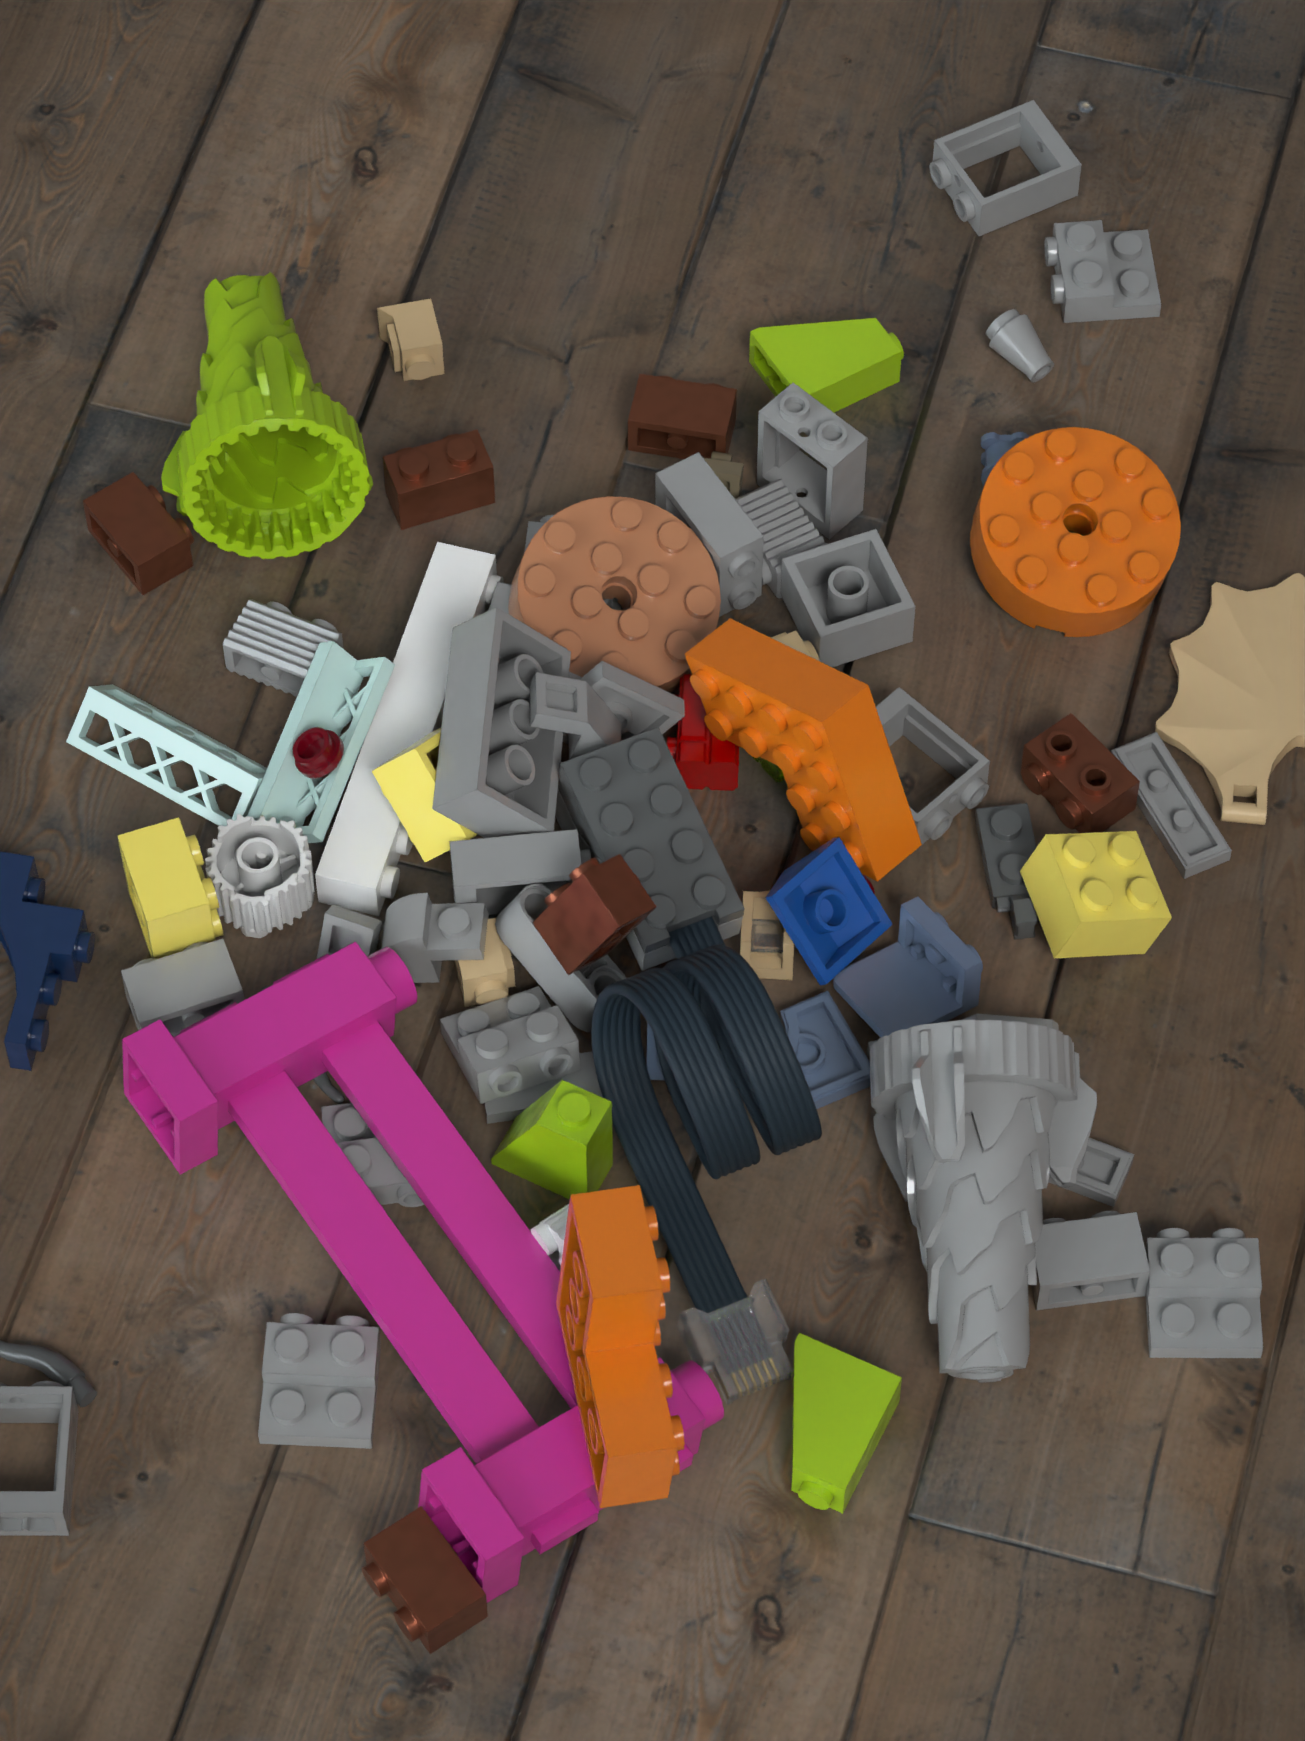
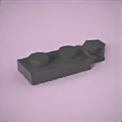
(1005, 847)

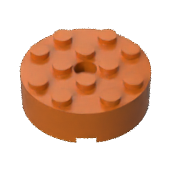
(1085, 486)

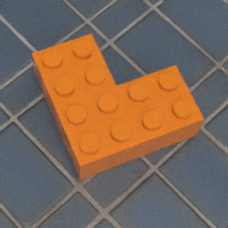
(820, 735)
(610, 1329)

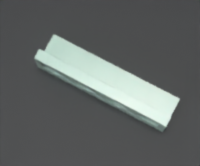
(330, 702)
(168, 735)

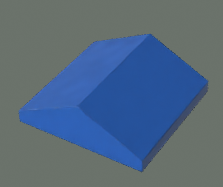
(828, 909)

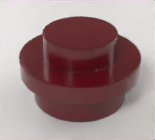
(317, 752)

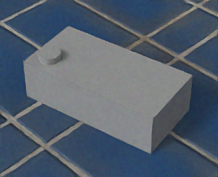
(491, 763)

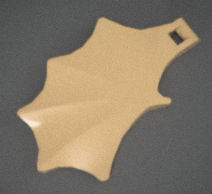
(1241, 692)

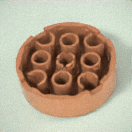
(624, 553)

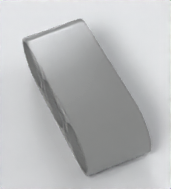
(572, 993)

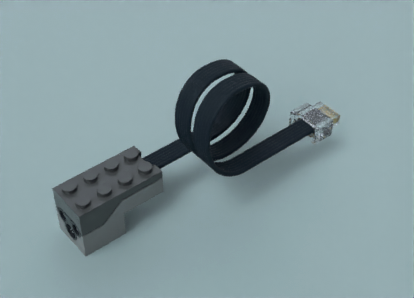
(709, 1034)

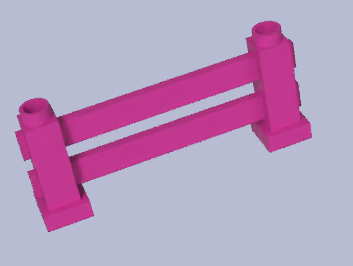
(338, 1017)

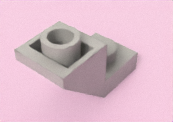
(575, 709)

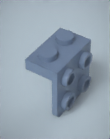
(916, 980)

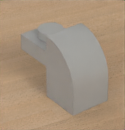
(432, 933)

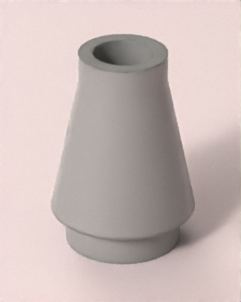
(1019, 344)

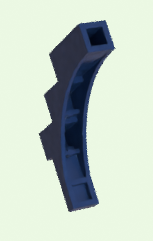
(43, 948)

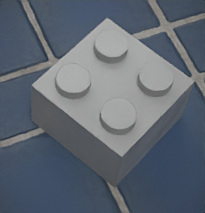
(848, 598)

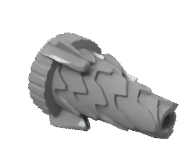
(971, 1135)

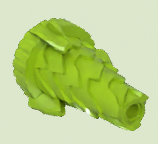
(269, 453)

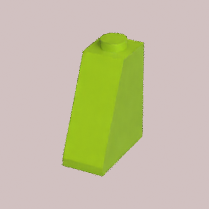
(828, 360)
(560, 1141)
(836, 1421)

